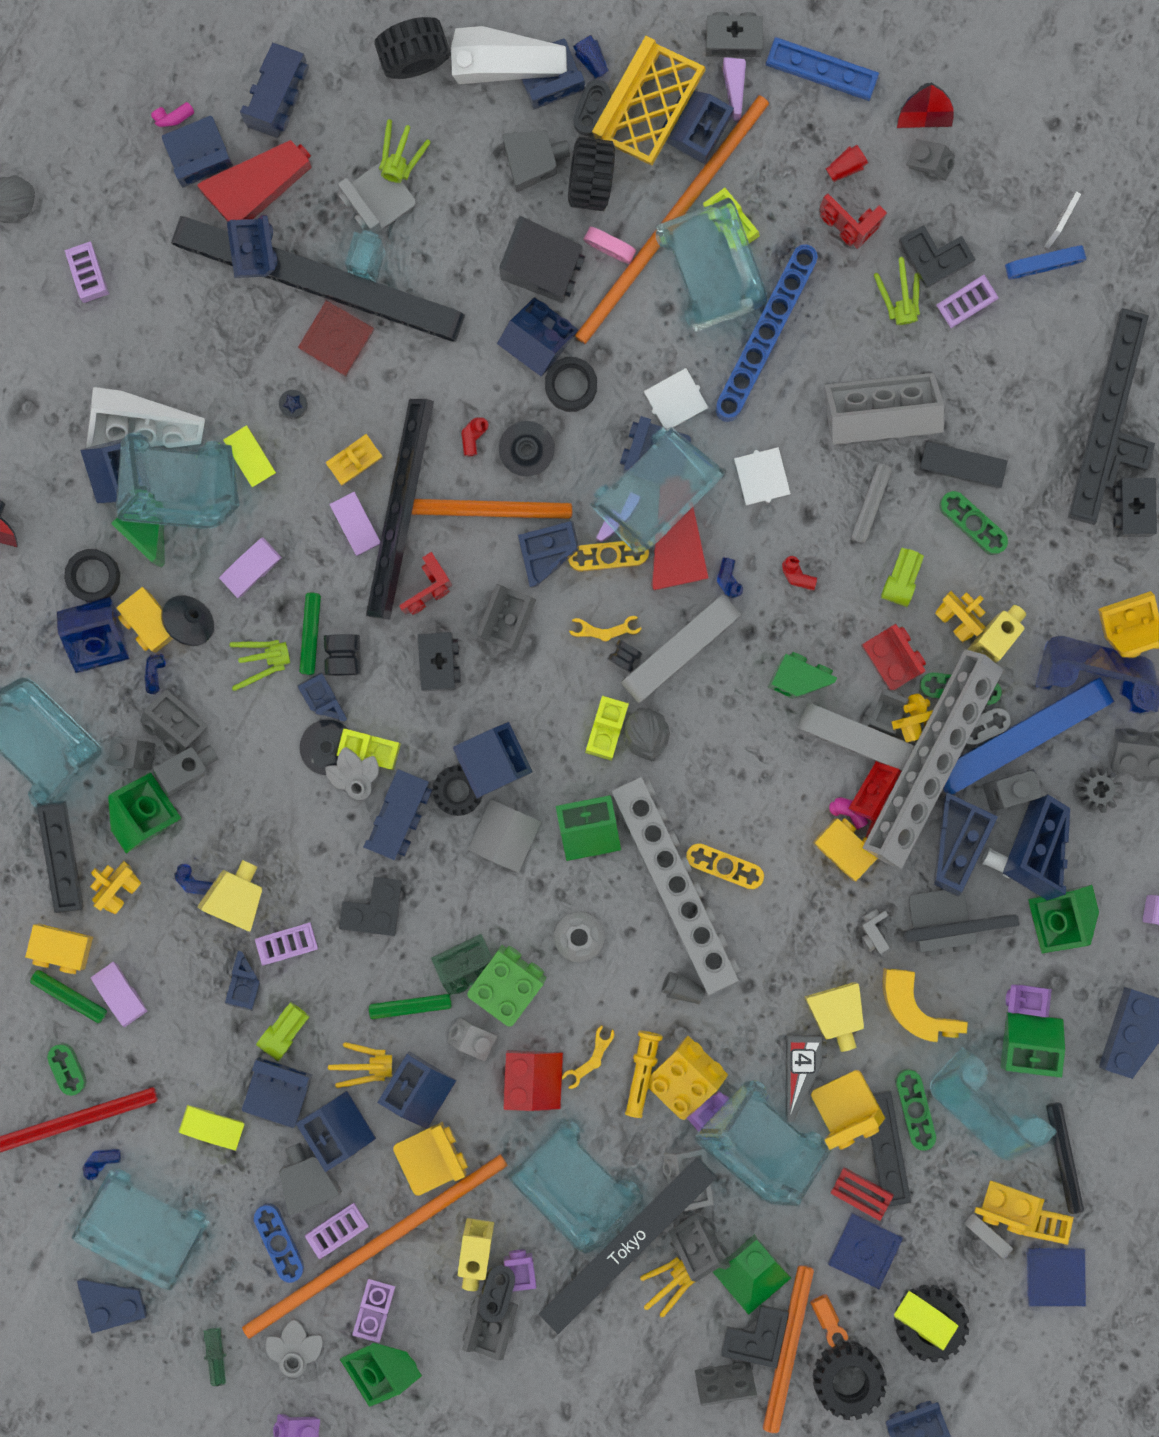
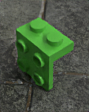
(507, 985)

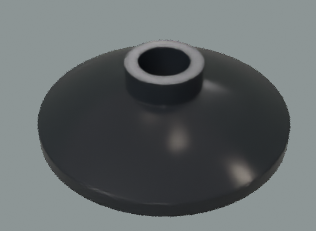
(524, 434)
(180, 625)
(312, 742)

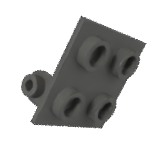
(725, 1383)

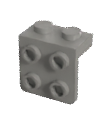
(375, 200)

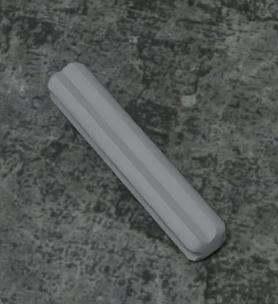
(871, 503)

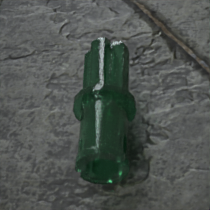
(215, 1356)

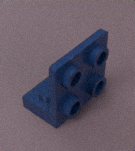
(551, 89)
(196, 151)
(276, 1092)

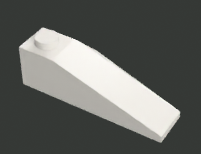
(497, 55)
(121, 413)

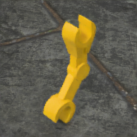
(604, 634)
(594, 1061)

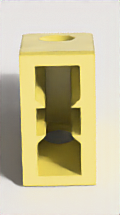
(1000, 634)
(234, 897)
(838, 1013)
(475, 1253)

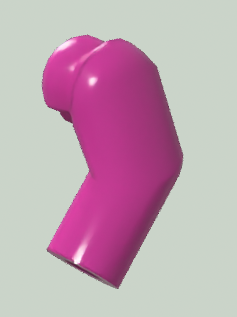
(173, 118)
(841, 806)

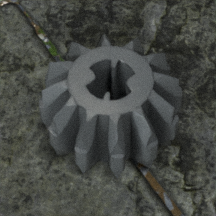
(1091, 783)

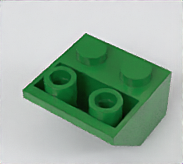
(797, 678)
(588, 828)
(1033, 1045)

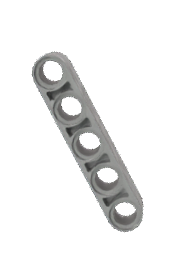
(681, 648)
(854, 736)

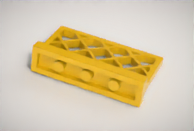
(630, 86)

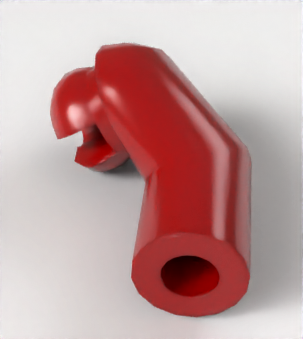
(471, 434)
(795, 575)

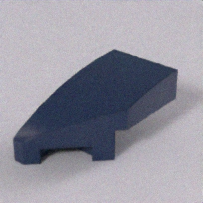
(321, 697)
(243, 985)

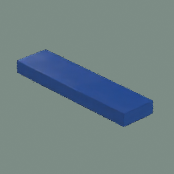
(822, 69)

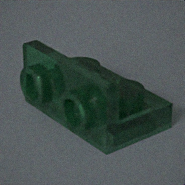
(462, 964)

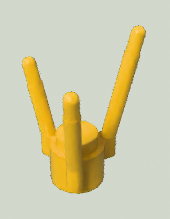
(379, 1065)
(680, 1277)

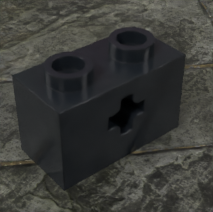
(1143, 495)
(430, 676)

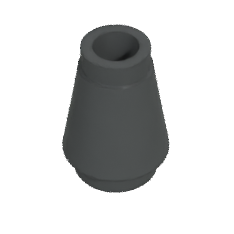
(681, 988)

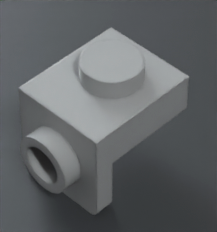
(873, 938)
(471, 1039)

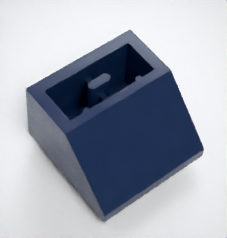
(700, 125)
(537, 336)
(103, 469)
(492, 759)
(416, 1090)
(336, 1131)

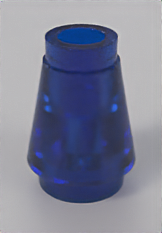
(591, 56)

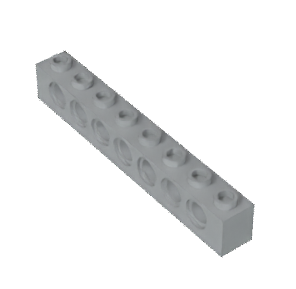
(933, 758)
(711, 978)

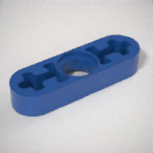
(1045, 262)
(293, 1259)

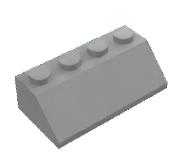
(884, 408)

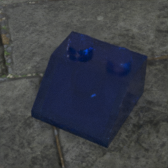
(92, 635)

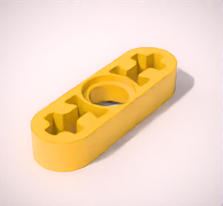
(630, 562)
(747, 866)

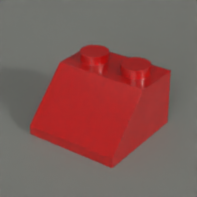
(533, 1080)

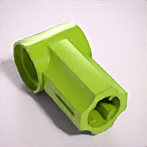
(900, 584)
(279, 1037)

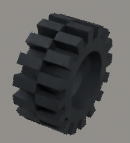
(442, 799)

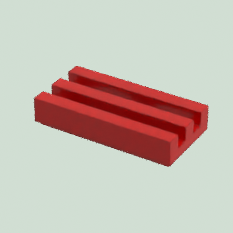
(857, 1203)

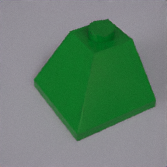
(145, 537)
(140, 812)
(1065, 920)
(752, 1274)
(380, 1371)

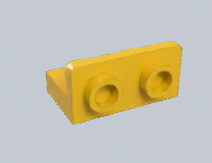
(1010, 1207)

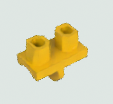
(354, 459)
(970, 623)
(911, 725)
(106, 896)

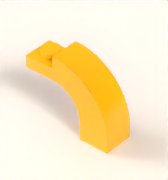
(900, 1000)

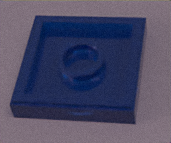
(865, 1250)
(1056, 1277)

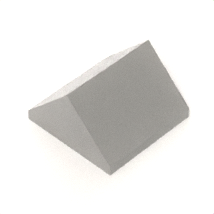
(504, 836)

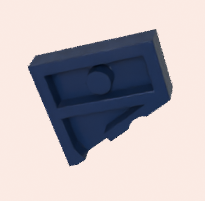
(547, 550)
(110, 1304)

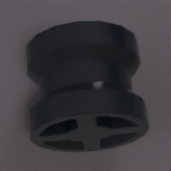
(624, 656)

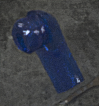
(188, 882)

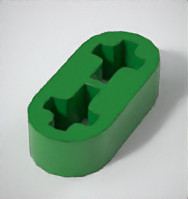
(60, 1072)

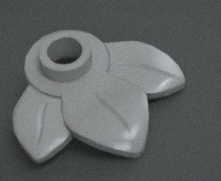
(353, 770)
(296, 1345)

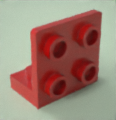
(851, 231)
(437, 590)
(894, 657)
(875, 791)

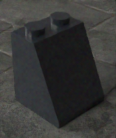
(541, 260)

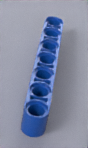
(767, 320)
(1028, 734)

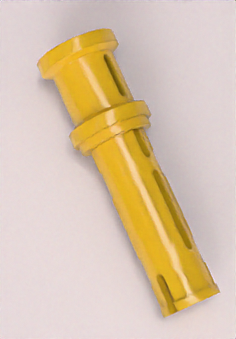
(644, 1060)

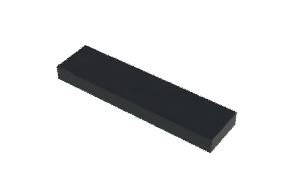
(60, 856)
(961, 928)
(888, 1153)

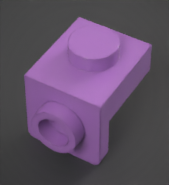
(1028, 1000)
(702, 1114)
(523, 1269)
(296, 1426)

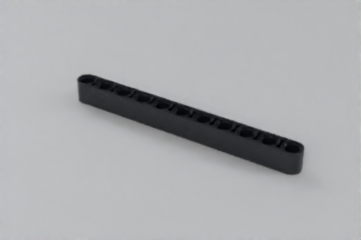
(329, 283)

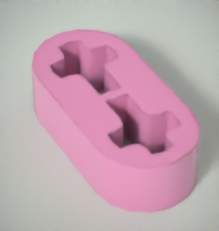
(609, 245)

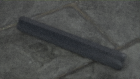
(1065, 1158)

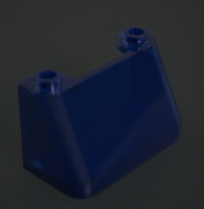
(1066, 656)

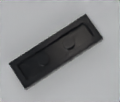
(963, 464)

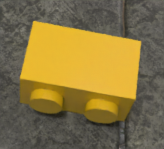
(144, 616)
(845, 848)
(58, 947)

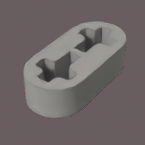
(992, 731)
(988, 1236)

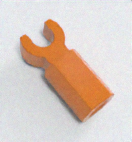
(827, 1318)

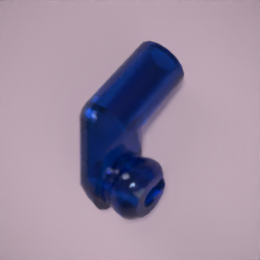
(727, 581)
(151, 678)
(98, 1160)

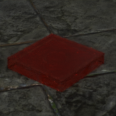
(336, 338)

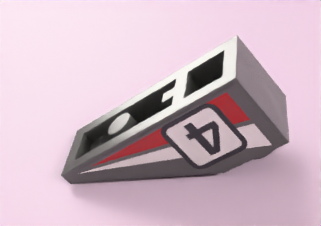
(803, 1063)

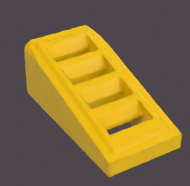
(1064, 1230)

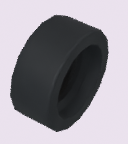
(571, 405)
(92, 554)

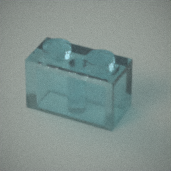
(365, 255)

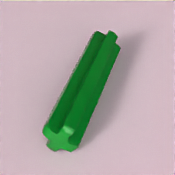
(310, 633)
(68, 996)
(410, 1006)

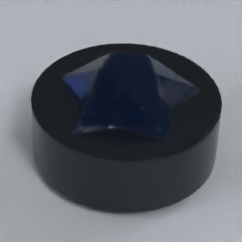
(293, 404)

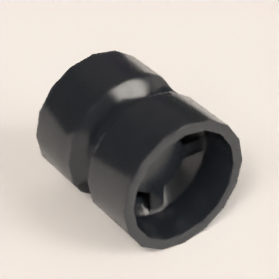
(342, 655)

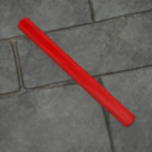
(78, 1119)

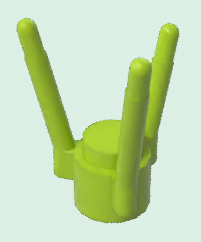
(394, 167)
(905, 310)
(276, 654)

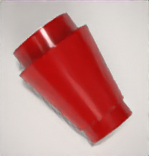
(847, 163)

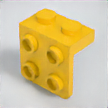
(1132, 625)
(686, 1078)
(847, 1109)
(430, 1159)

